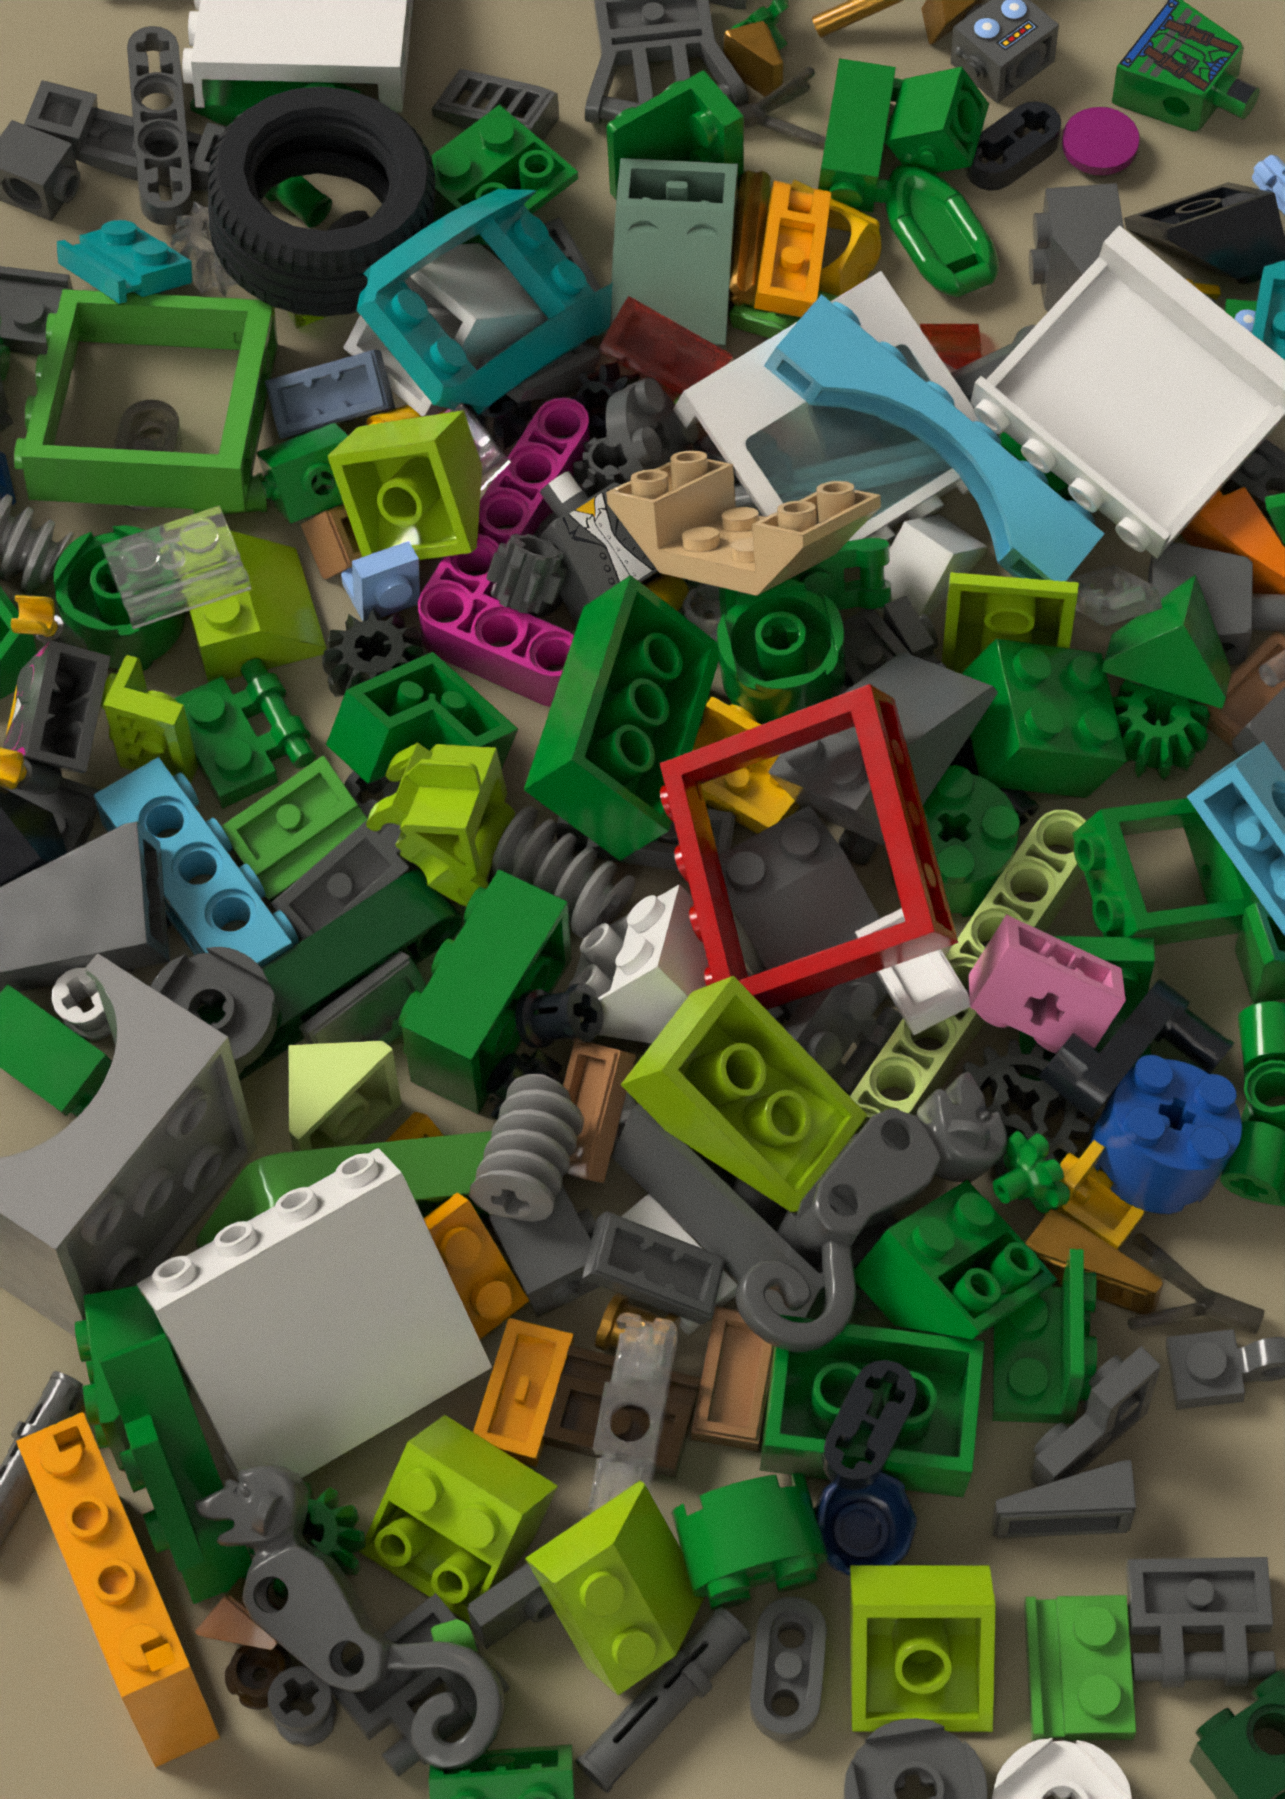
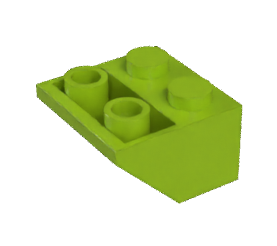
(456, 1515)

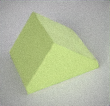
(340, 1092)

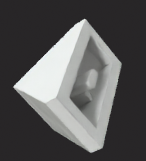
(925, 556)

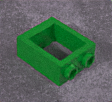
(1114, 886)

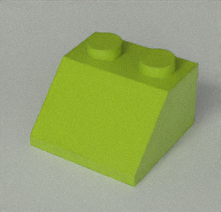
(412, 485)
(265, 623)
(619, 1588)
(922, 1645)

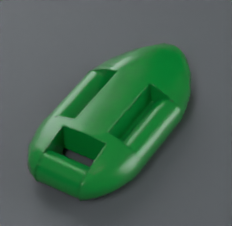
(940, 232)

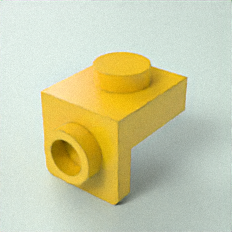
(1093, 1202)

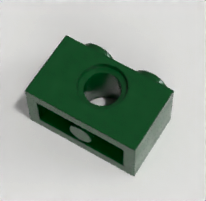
(1229, 1755)

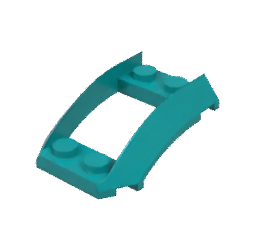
(536, 262)

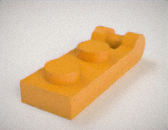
(792, 250)

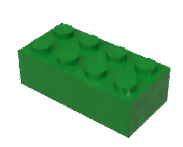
(619, 711)

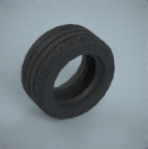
(302, 136)

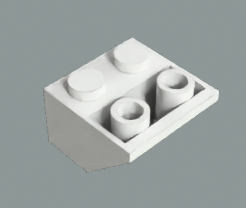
(643, 966)

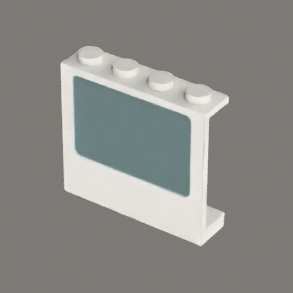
(790, 447)

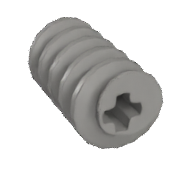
(28, 548)
(551, 867)
(528, 1150)

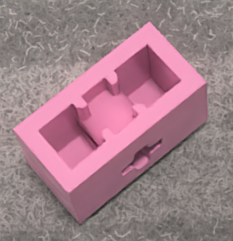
(1044, 986)

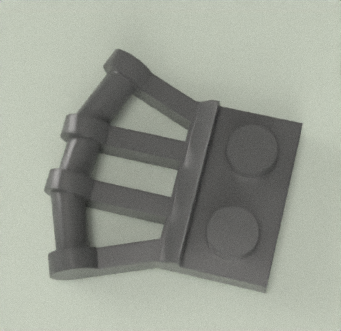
(655, 32)

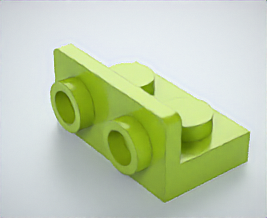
(146, 723)

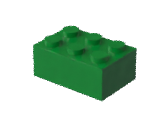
(466, 1014)
(939, 1436)

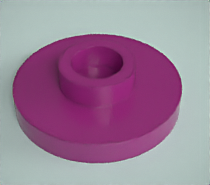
(1100, 141)

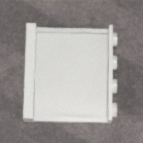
(300, 43)
(1136, 394)
(317, 1320)

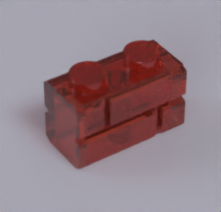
(660, 348)

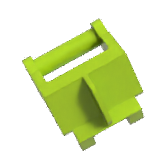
(439, 811)

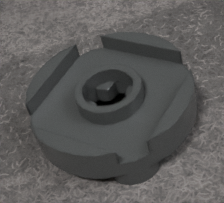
(646, 427)
(236, 979)
(915, 1749)

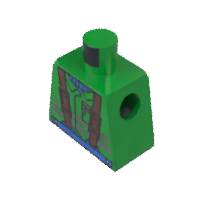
(1183, 70)

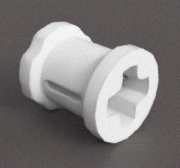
(66, 995)

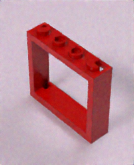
(903, 826)

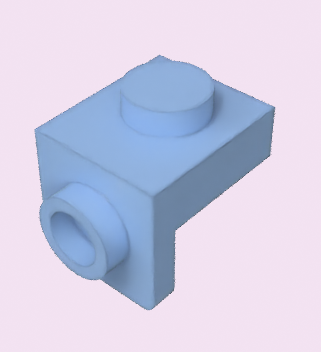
(384, 581)

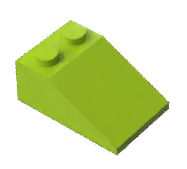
(1004, 608)
(744, 1093)

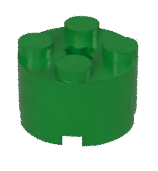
(95, 609)
(781, 651)
(971, 835)
(750, 1538)

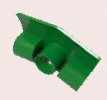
(1258, 1162)

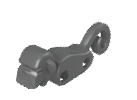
(864, 1185)
(327, 1613)

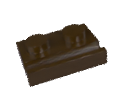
(578, 1403)

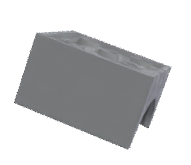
(134, 1167)

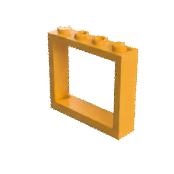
(117, 1590)

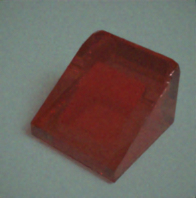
(954, 342)

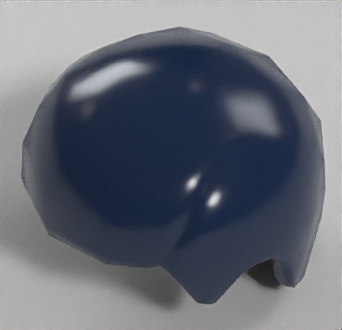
(866, 1524)

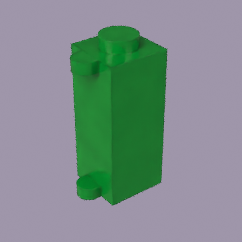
(858, 134)

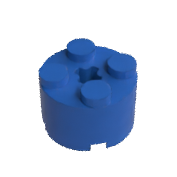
(1167, 1134)

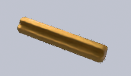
(749, 235)

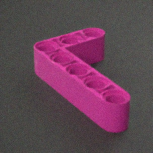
(469, 598)

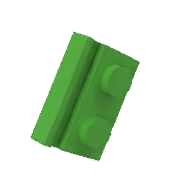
(294, 826)
(1079, 1668)

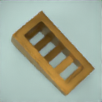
(1117, 1276)

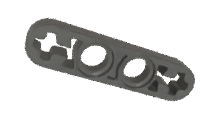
(159, 124)

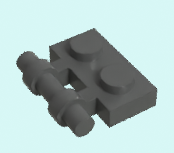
(836, 1018)
(1200, 1598)
(393, 1699)

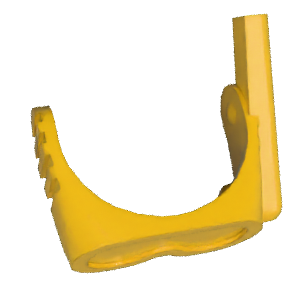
(861, 253)

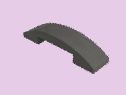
(107, 137)

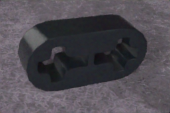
(1018, 151)
(855, 1418)

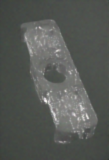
(641, 1379)

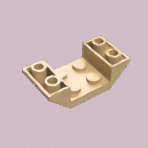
(693, 531)

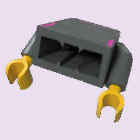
(52, 703)

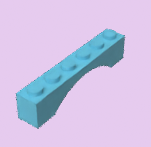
(843, 366)

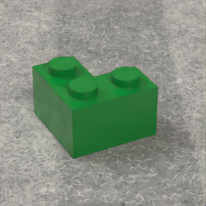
(410, 706)

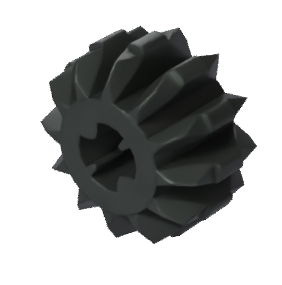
(368, 650)

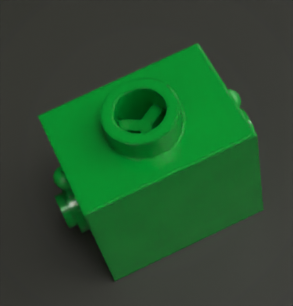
(937, 121)
(290, 471)

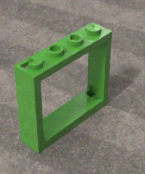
(144, 475)

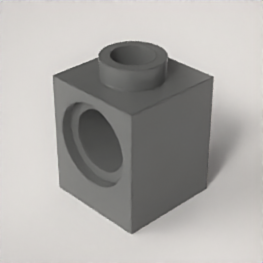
(36, 170)

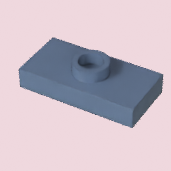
(330, 394)

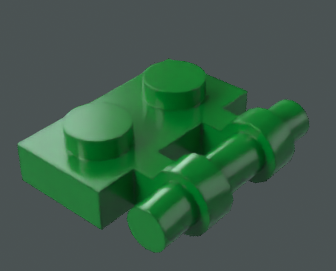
(225, 743)

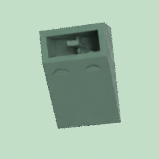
(676, 241)

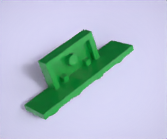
(173, 1465)

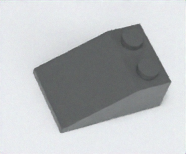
(1071, 235)
(936, 717)
(794, 895)

